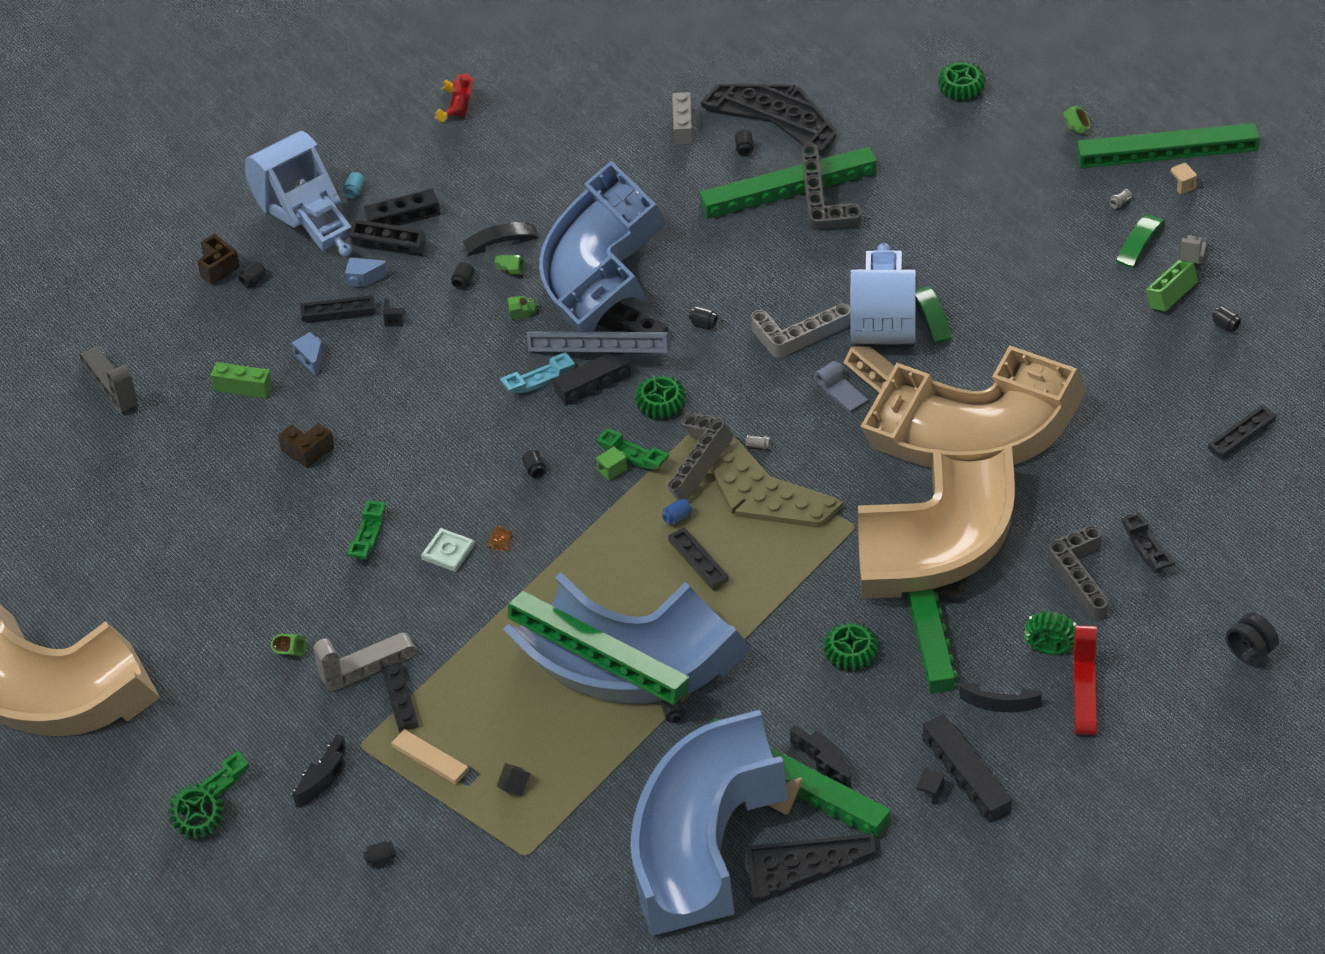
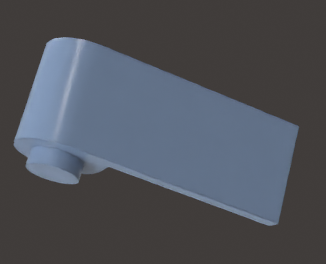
(833, 382)

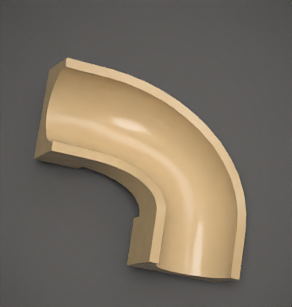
(1021, 411)
(941, 538)
(69, 687)

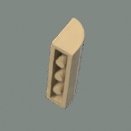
(869, 365)

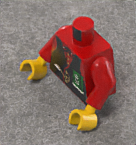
(460, 98)

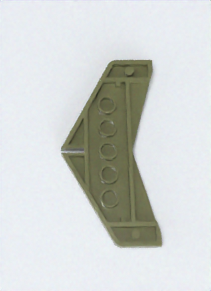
(757, 495)

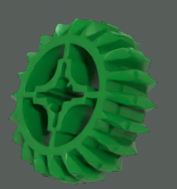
(961, 81)
(660, 397)
(1050, 633)
(839, 651)
(182, 799)

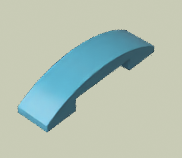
(540, 377)

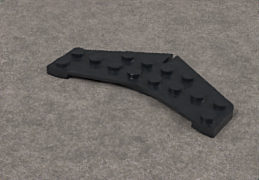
(780, 104)

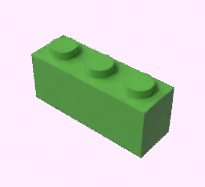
(1172, 285)
(241, 380)

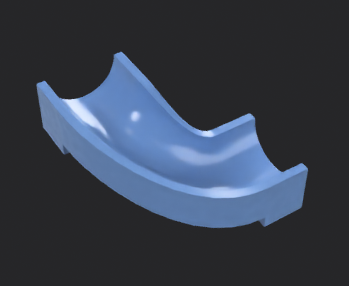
(679, 634)
(685, 815)

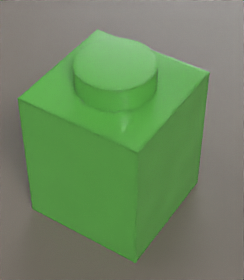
(611, 463)

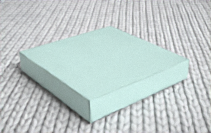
(448, 550)

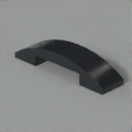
(500, 233)
(1145, 543)
(1000, 701)

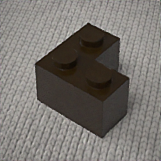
(217, 259)
(308, 446)

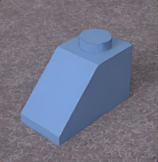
(364, 271)
(309, 351)

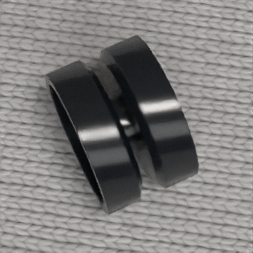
(1252, 638)

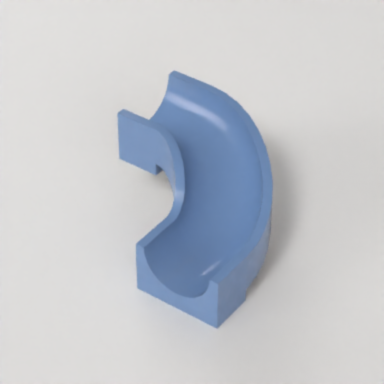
(590, 240)

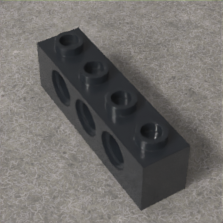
(404, 209)
(388, 237)
(627, 319)

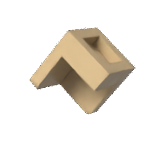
(1186, 178)

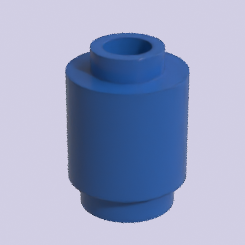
(676, 512)

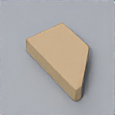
(792, 790)

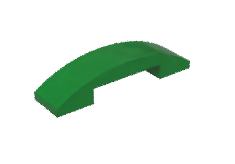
(1138, 239)
(933, 314)
(635, 454)
(369, 530)
(224, 779)

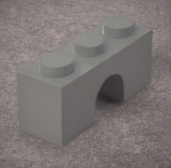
(682, 118)

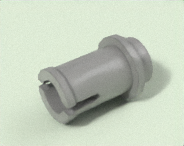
(1117, 200)
(758, 442)

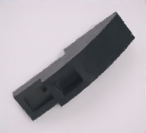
(828, 758)
(321, 776)

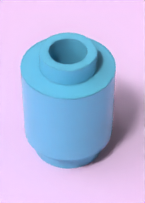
(354, 185)

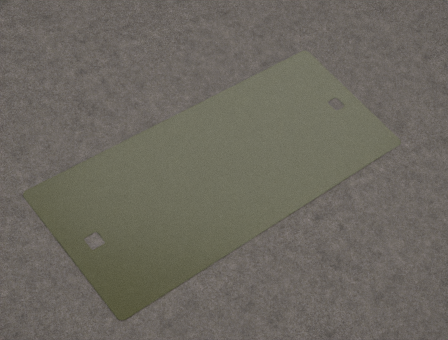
(503, 708)

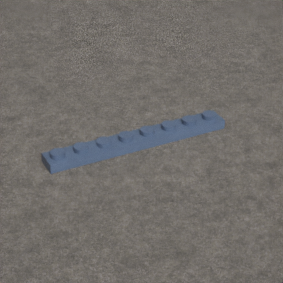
(598, 341)

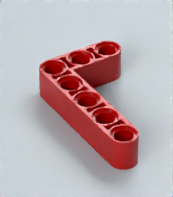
(1084, 680)

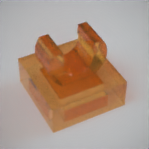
(500, 539)

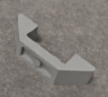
(1193, 249)

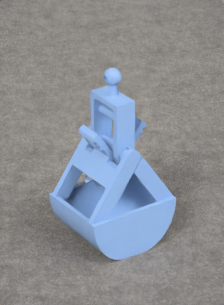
(288, 178)
(882, 293)

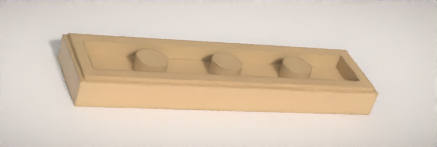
(430, 756)

